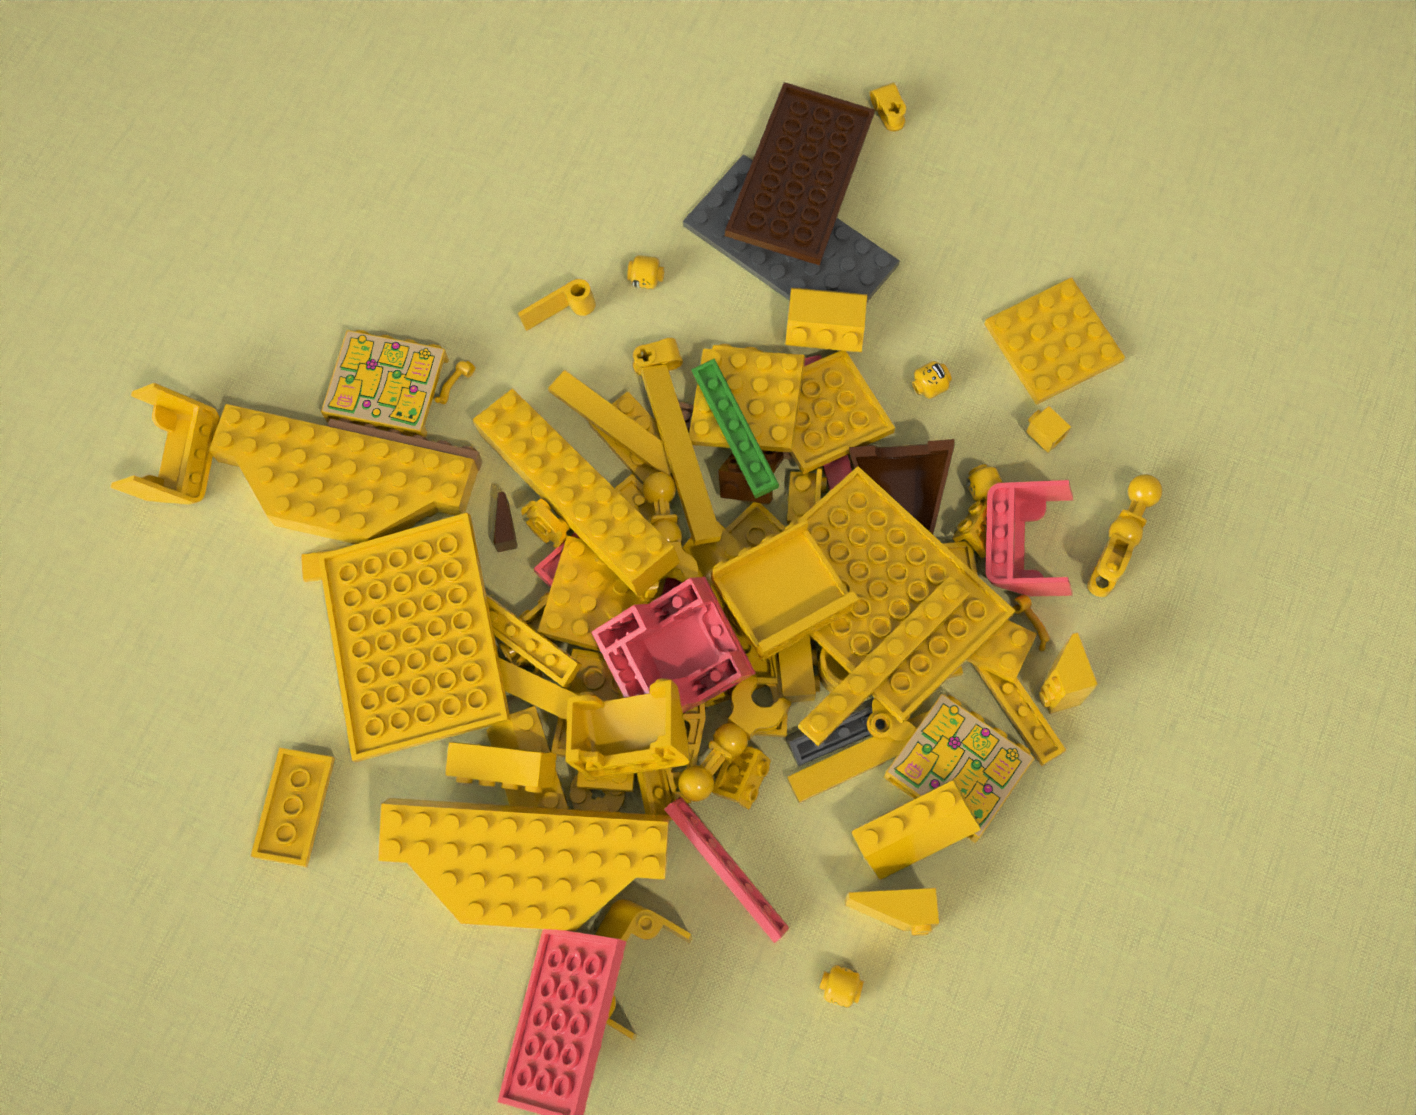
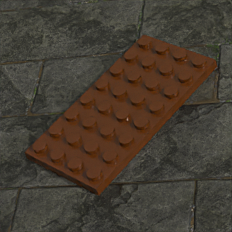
(800, 173)

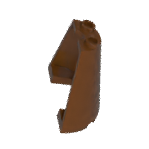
(910, 475)

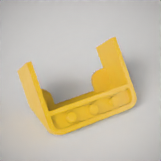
(186, 451)
(628, 918)

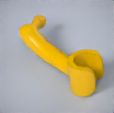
(462, 368)
(1025, 606)

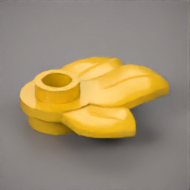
(892, 727)

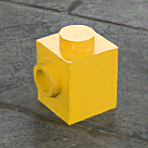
(1047, 428)

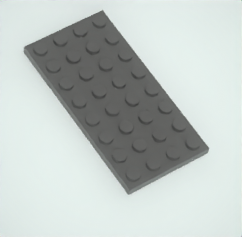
(848, 264)

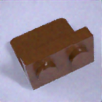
(734, 485)

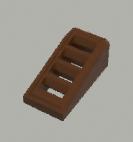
(504, 532)

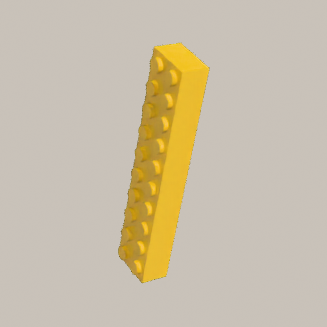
(577, 492)

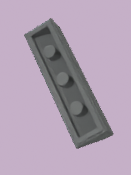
(849, 731)

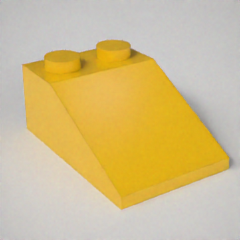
(904, 909)

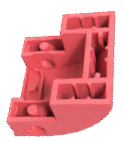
(676, 639)

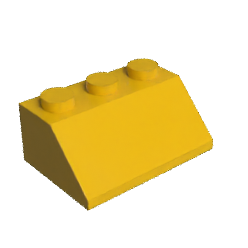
(826, 319)
(1068, 679)

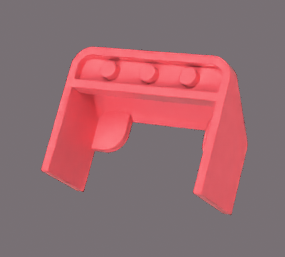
(1007, 511)

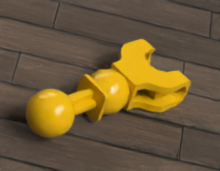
(660, 490)
(1125, 533)
(732, 738)

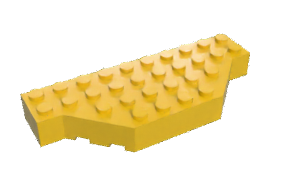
(339, 479)
(520, 860)

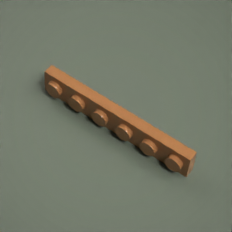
(416, 440)

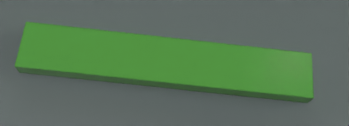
(735, 428)

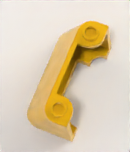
(627, 732)

